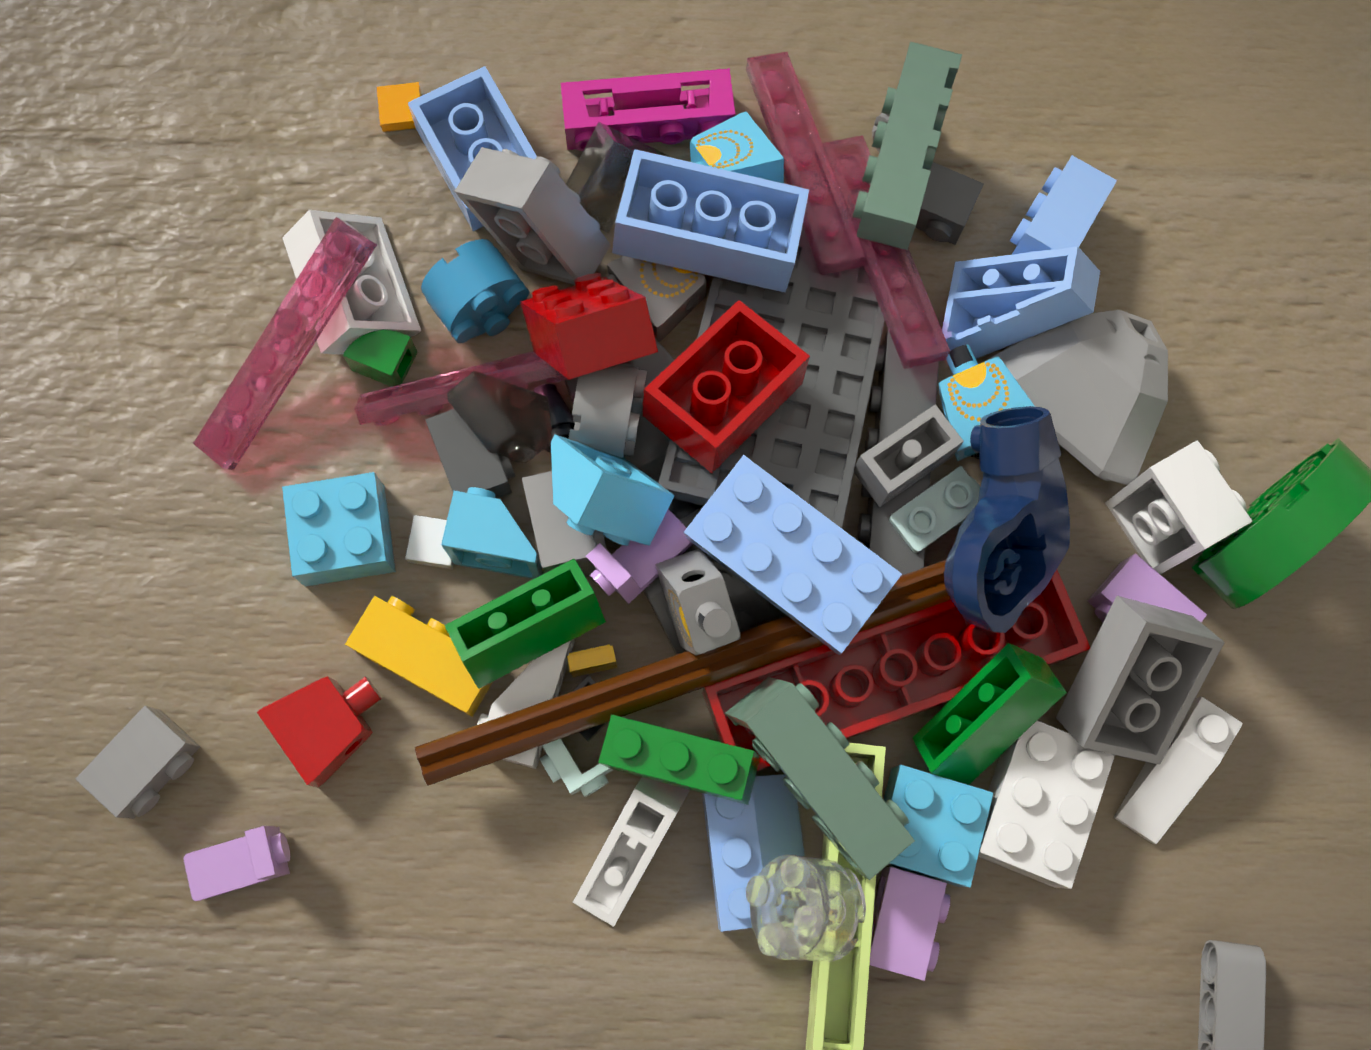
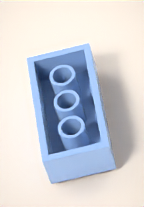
(710, 221)
(792, 555)

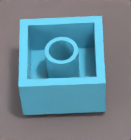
(338, 529)
(943, 820)

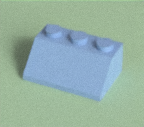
(746, 840)

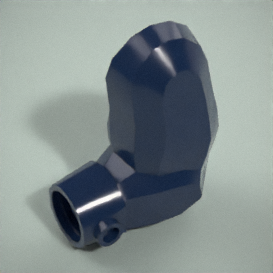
(1019, 524)

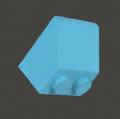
(606, 493)
(487, 537)

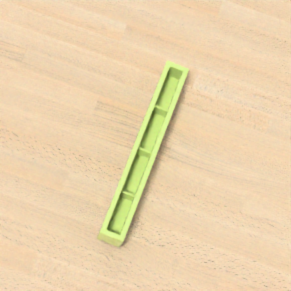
(841, 986)

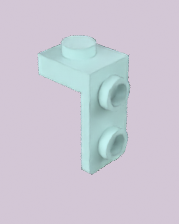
(936, 510)
(560, 765)

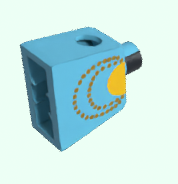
(740, 148)
(976, 392)

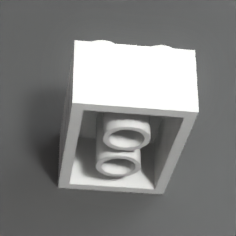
(1178, 508)
(1044, 805)

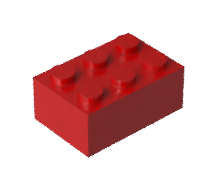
(588, 325)
(724, 385)

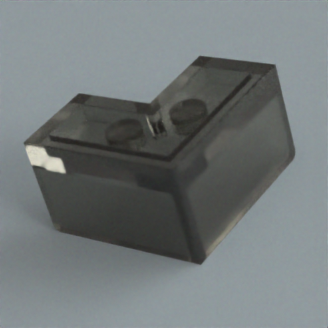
(603, 172)

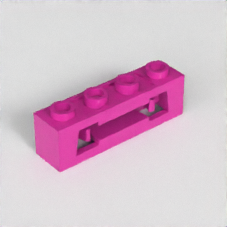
(648, 106)

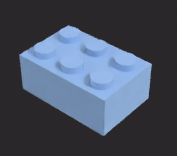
(462, 120)

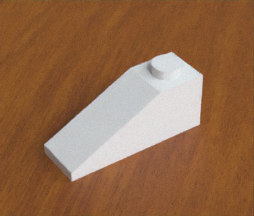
(534, 685)
(1167, 788)
(629, 848)

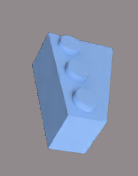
(1066, 211)
(1017, 297)

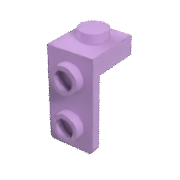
(633, 566)
(237, 863)

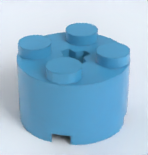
(474, 291)

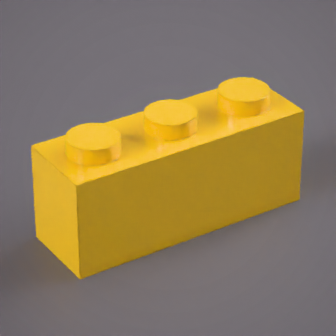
(416, 653)

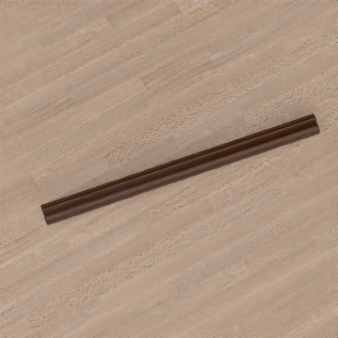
(654, 684)

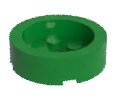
(1288, 525)

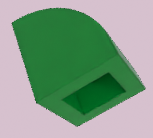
(382, 356)

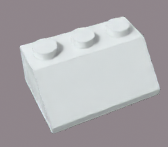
(377, 295)

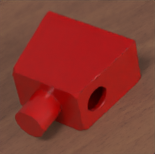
(321, 725)

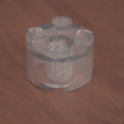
(805, 908)

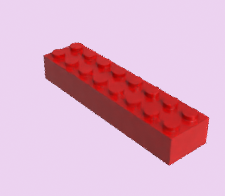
(903, 665)

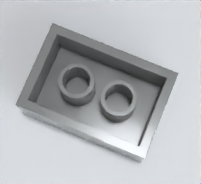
(533, 214)
(1138, 680)

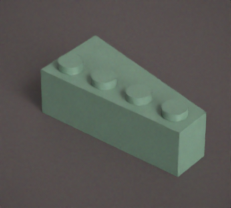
(906, 146)
(823, 774)

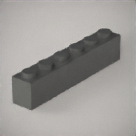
(896, 401)

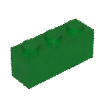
(525, 623)
(988, 715)
(679, 759)

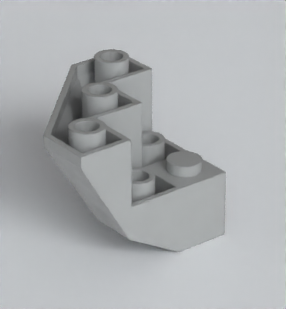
(1102, 386)

